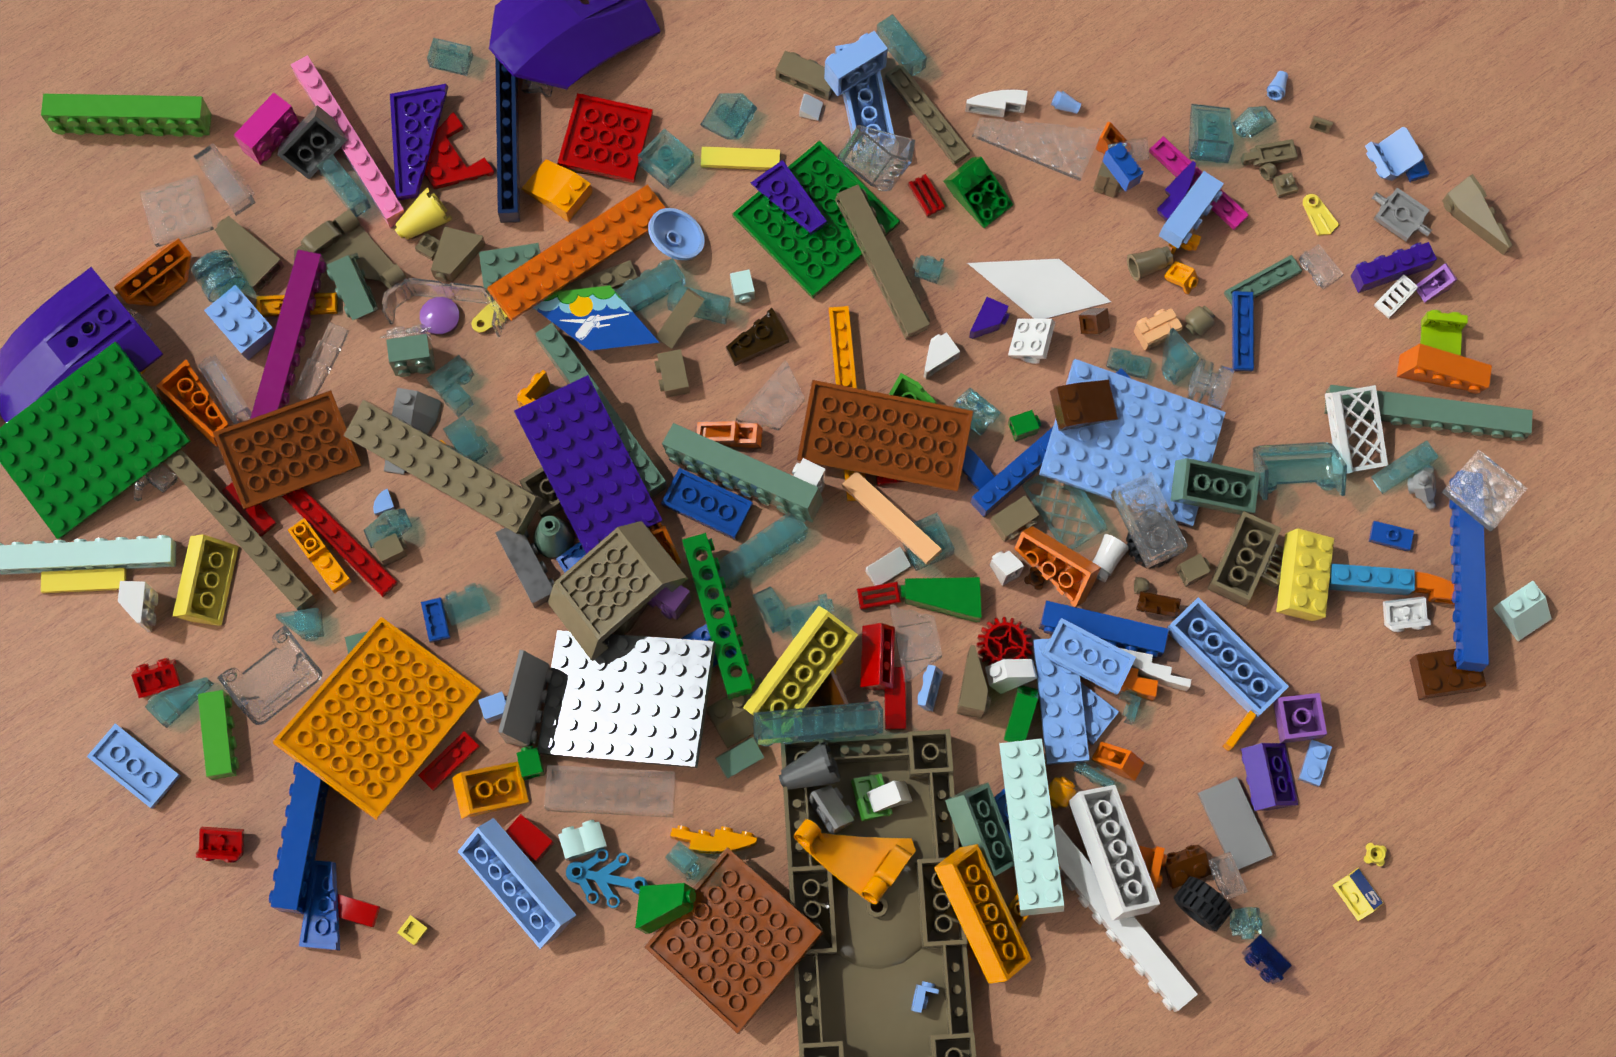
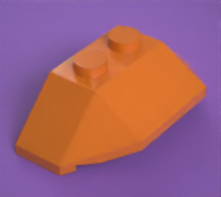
(156, 276)

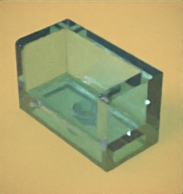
(450, 56)

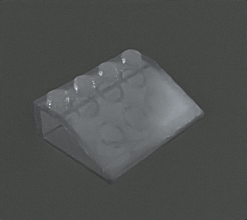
(877, 156)

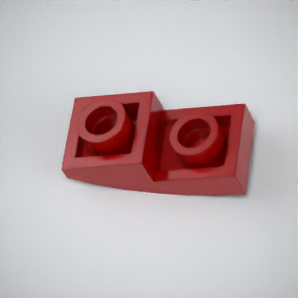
(357, 910)

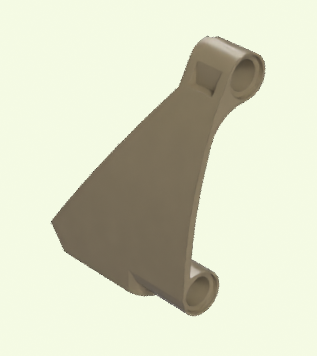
(346, 237)

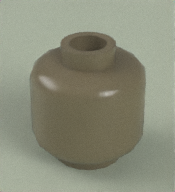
(1199, 320)

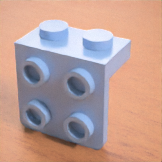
(1394, 154)

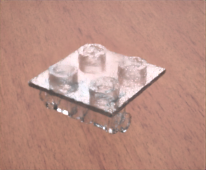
(400, 331)

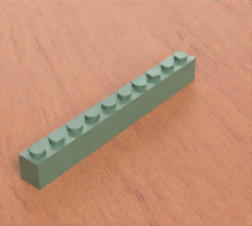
(572, 370)
(1443, 414)

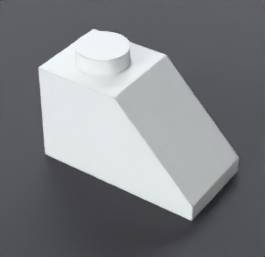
(940, 354)
(1006, 566)
(1010, 674)

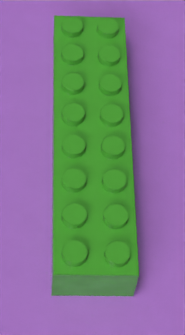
(126, 114)

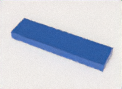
(1242, 331)

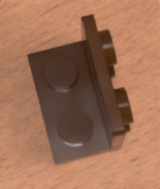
(828, 693)

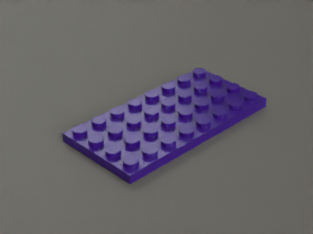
(586, 462)

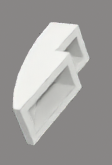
(997, 102)

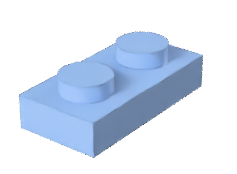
(929, 691)
(1315, 763)

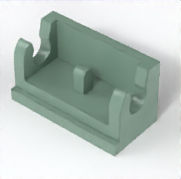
(739, 757)

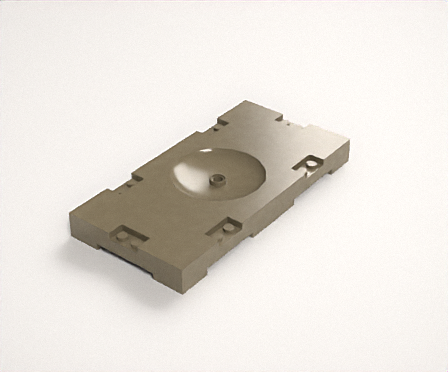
(865, 966)

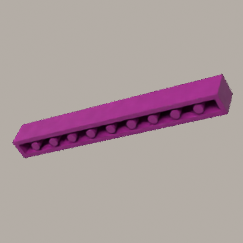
(289, 333)

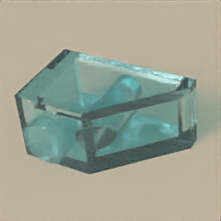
(1253, 121)
(387, 524)
(772, 609)
(304, 623)

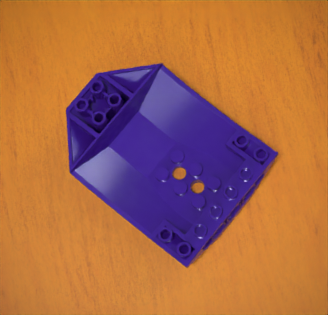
(565, 38)
(38, 351)

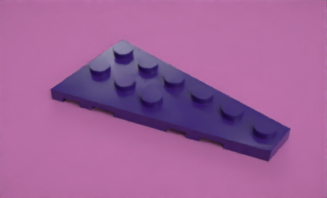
(414, 127)

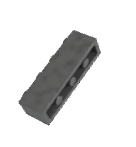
(526, 565)

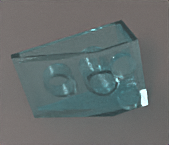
(1210, 133)

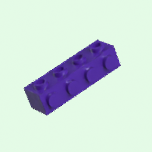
(1392, 267)

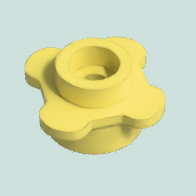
(1379, 850)

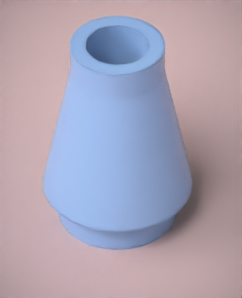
(1277, 88)
(1064, 102)

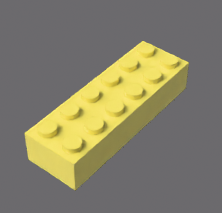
(803, 664)

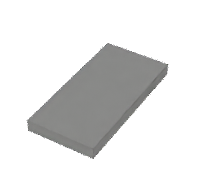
(1235, 823)

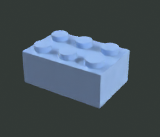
(855, 63)
(241, 322)

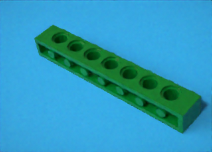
(693, 548)

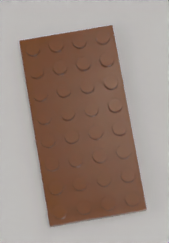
(885, 435)

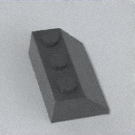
(312, 142)

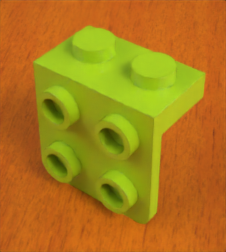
(1443, 330)

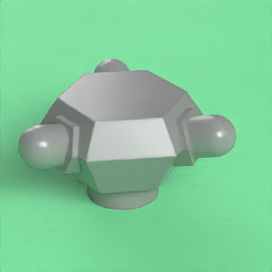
(1424, 486)

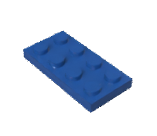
(706, 503)

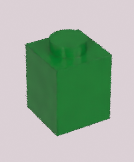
(1024, 425)
(530, 763)

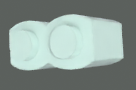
(582, 840)

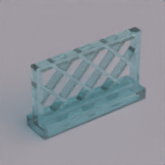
(1082, 501)

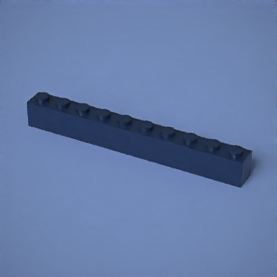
(507, 145)

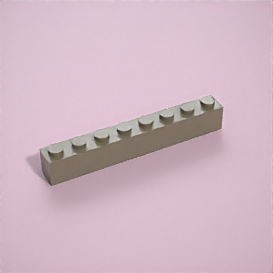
(882, 261)

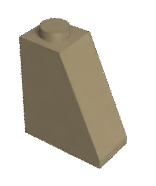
(455, 253)

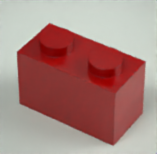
(529, 838)

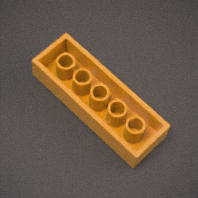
(983, 913)

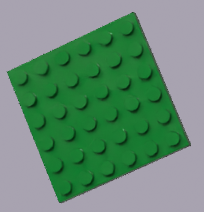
(827, 253)

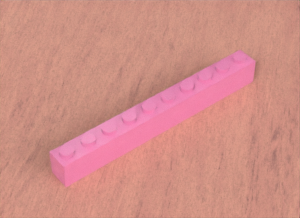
(353, 147)

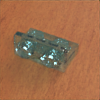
(448, 375)
(465, 604)

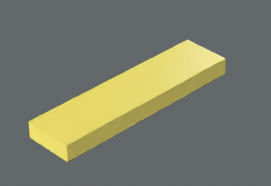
(739, 158)
(82, 580)

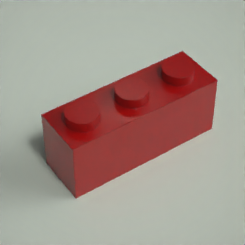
(877, 656)

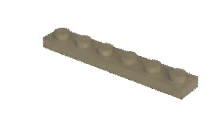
(927, 114)

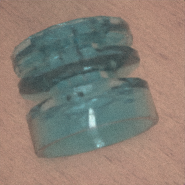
(217, 274)

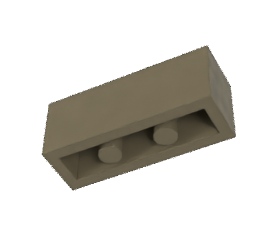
(803, 75)

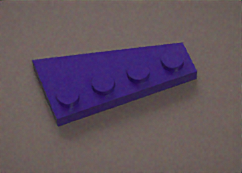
(786, 193)

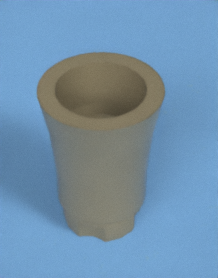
(1149, 262)

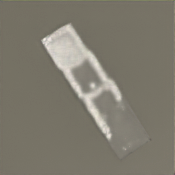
(321, 362)

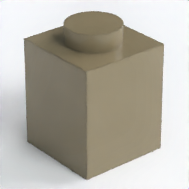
(390, 549)
(1193, 569)

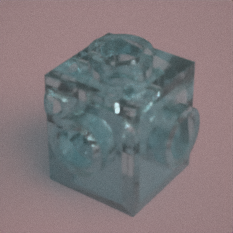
(1246, 922)

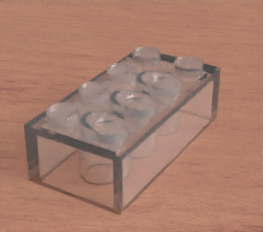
(1149, 520)

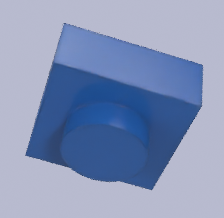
(1417, 172)

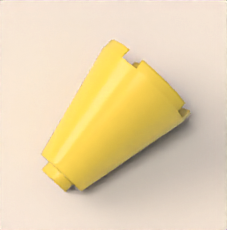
(423, 215)

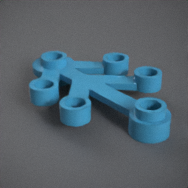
(602, 877)

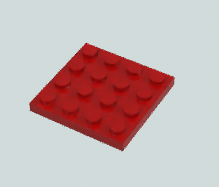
(605, 137)

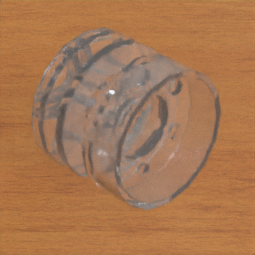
(1210, 383)

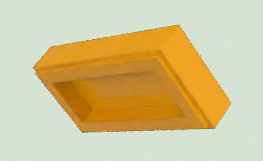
(1239, 731)

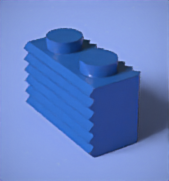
(1123, 166)

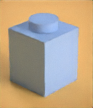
(493, 706)

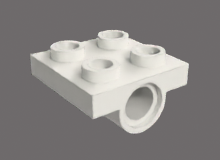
(1031, 339)

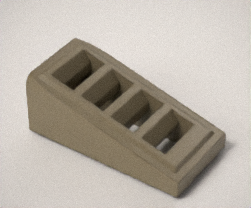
(1268, 579)

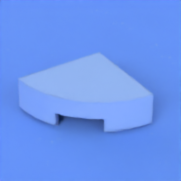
(383, 503)

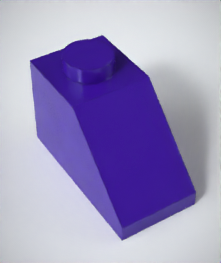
(990, 318)

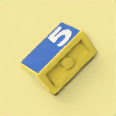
(1358, 894)

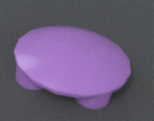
(440, 315)

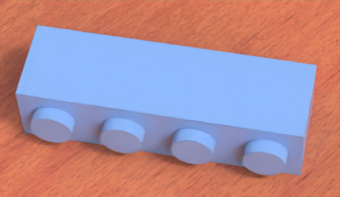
(1191, 209)

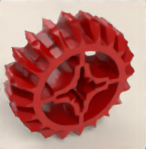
(1013, 646)

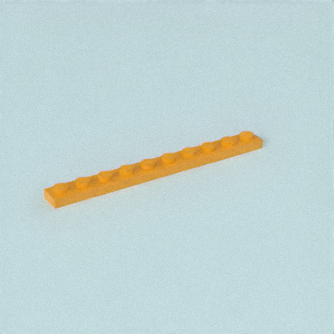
(843, 357)

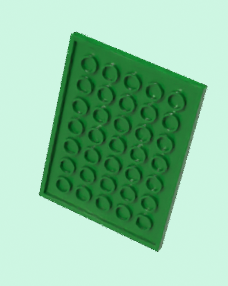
(88, 440)

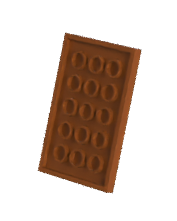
(286, 449)

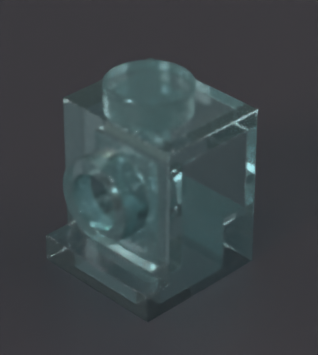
(928, 268)

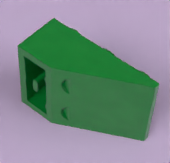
(978, 191)

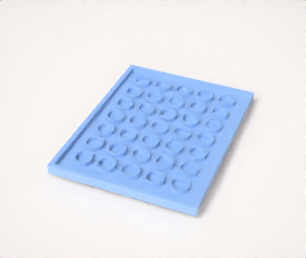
(1148, 437)

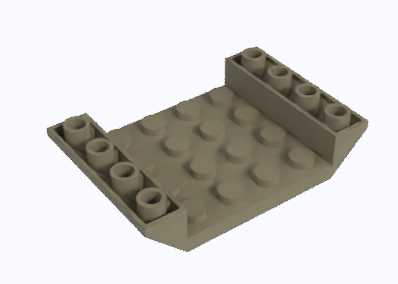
(612, 585)

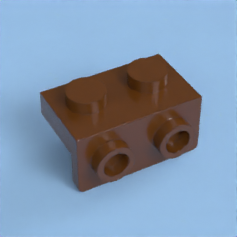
(1186, 863)

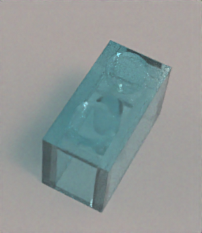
(465, 440)

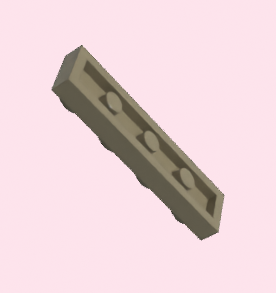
(613, 277)

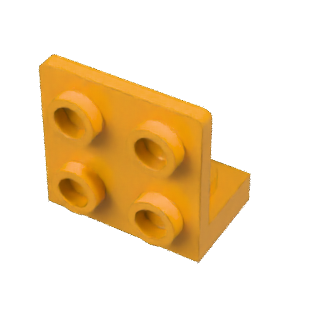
(538, 385)

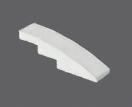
(1157, 672)

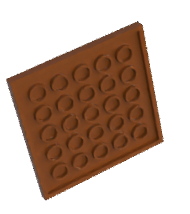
(734, 941)

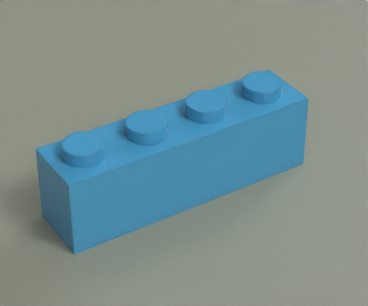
(1372, 579)

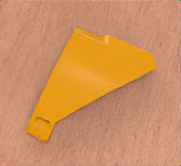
(861, 863)

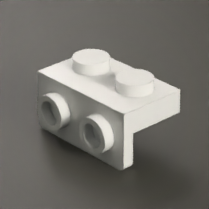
(1405, 614)

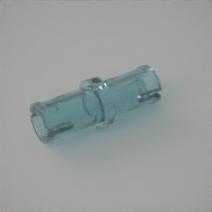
(1094, 774)

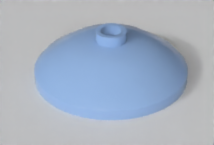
(676, 234)

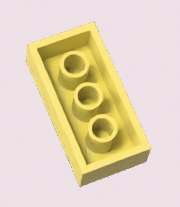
(1305, 575)

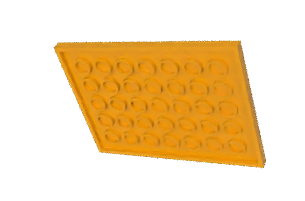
(377, 718)

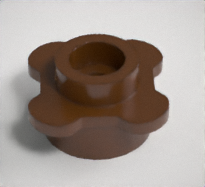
(1034, 572)

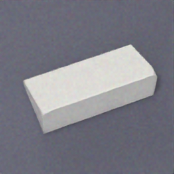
(888, 567)

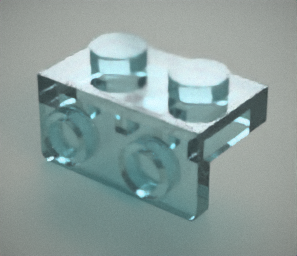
(983, 412)

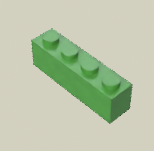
(217, 734)

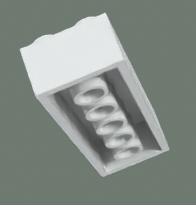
(1114, 852)

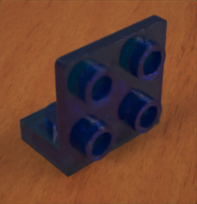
(1266, 960)

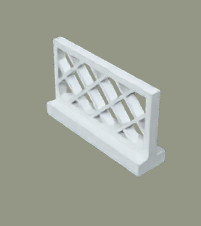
(1339, 428)

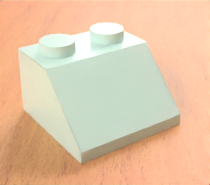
(1524, 611)

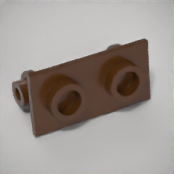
(1158, 604)

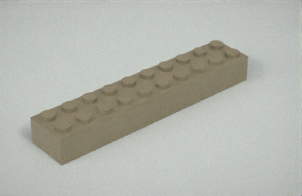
(443, 467)

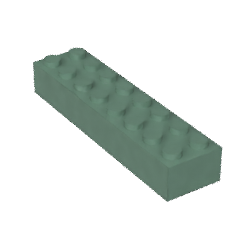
(742, 473)

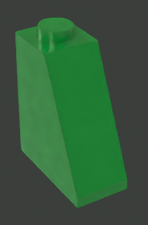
(1021, 714)
(663, 904)

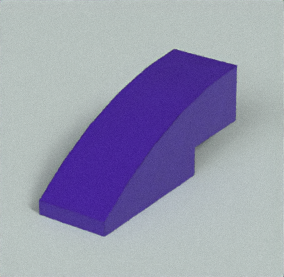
(1177, 191)

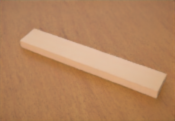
(892, 518)

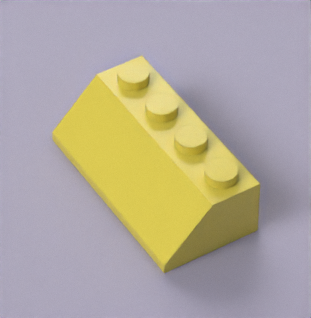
(205, 580)

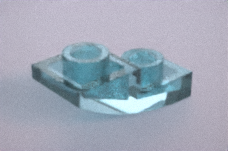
(1131, 364)

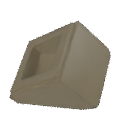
(1321, 124)

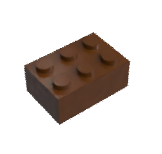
(1438, 675)

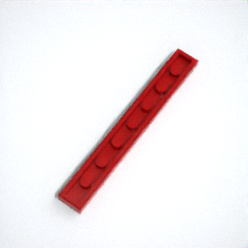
(341, 541)

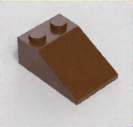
(1083, 404)

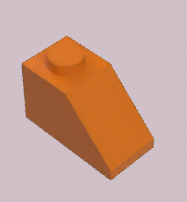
(1118, 760)

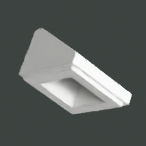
(810, 107)

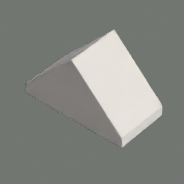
(889, 796)

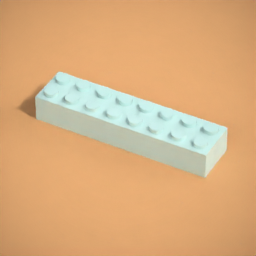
(1031, 827)

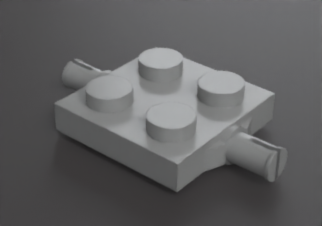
(1401, 214)

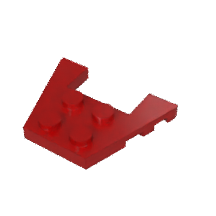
(445, 165)

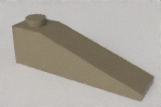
(1469, 207)

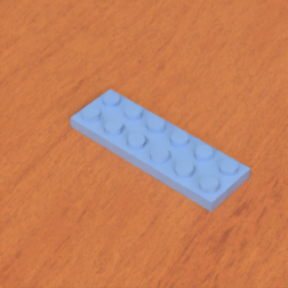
(1060, 710)

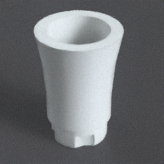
(1109, 555)

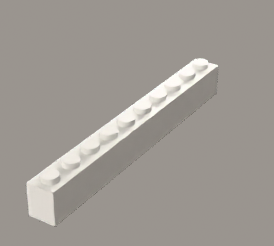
(1128, 932)

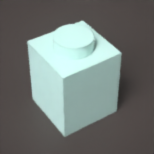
(742, 286)

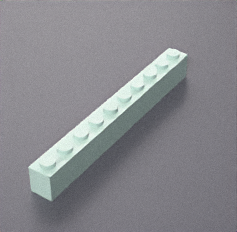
(85, 555)

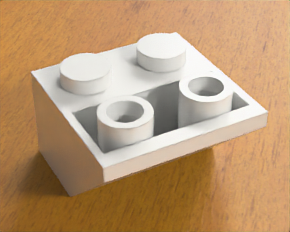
(139, 602)

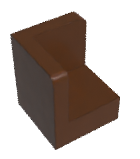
(1094, 321)

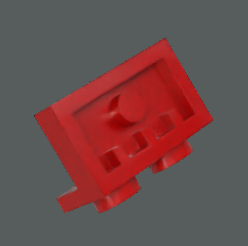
(156, 677)

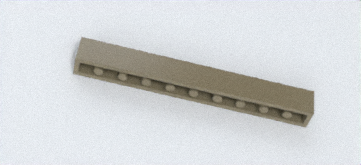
(241, 531)

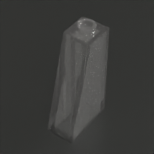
(225, 389)

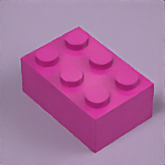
(266, 128)

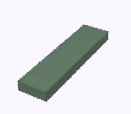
(1267, 278)

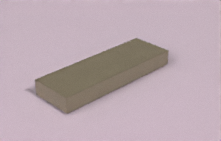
(680, 318)

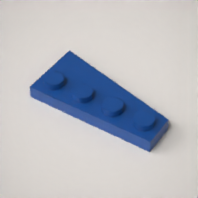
(321, 914)

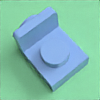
(920, 999)

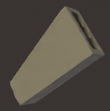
(250, 255)

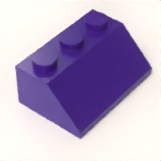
(1269, 776)

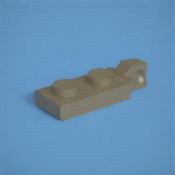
(1270, 153)

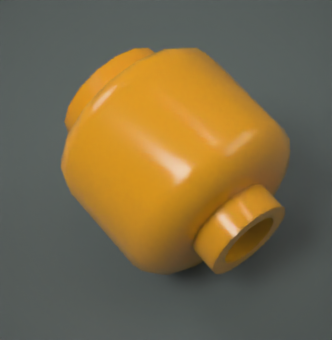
(1061, 791)

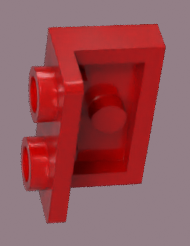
(220, 844)

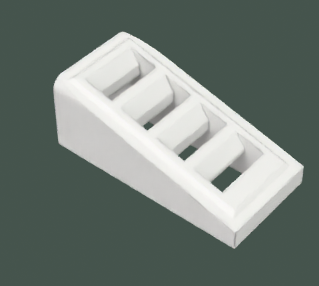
(1405, 287)

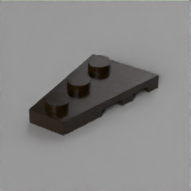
(760, 338)

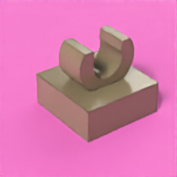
(1284, 185)
(428, 246)

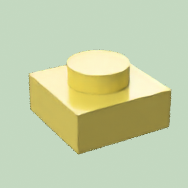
(412, 930)

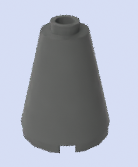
(811, 769)

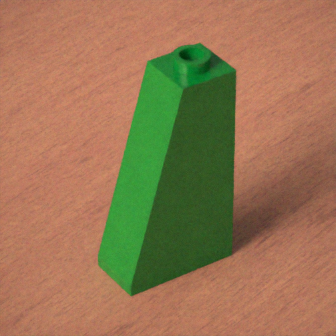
(945, 595)

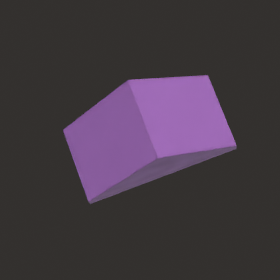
(1436, 283)

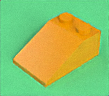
(558, 189)
(489, 789)

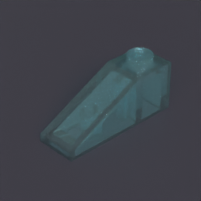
(1405, 467)
(175, 701)

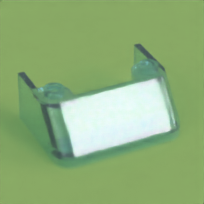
(1299, 464)

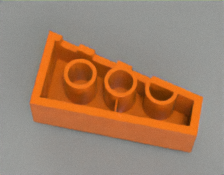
(1444, 369)
(191, 400)
(1059, 564)

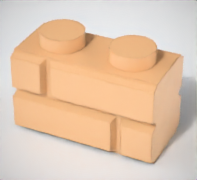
(1155, 330)

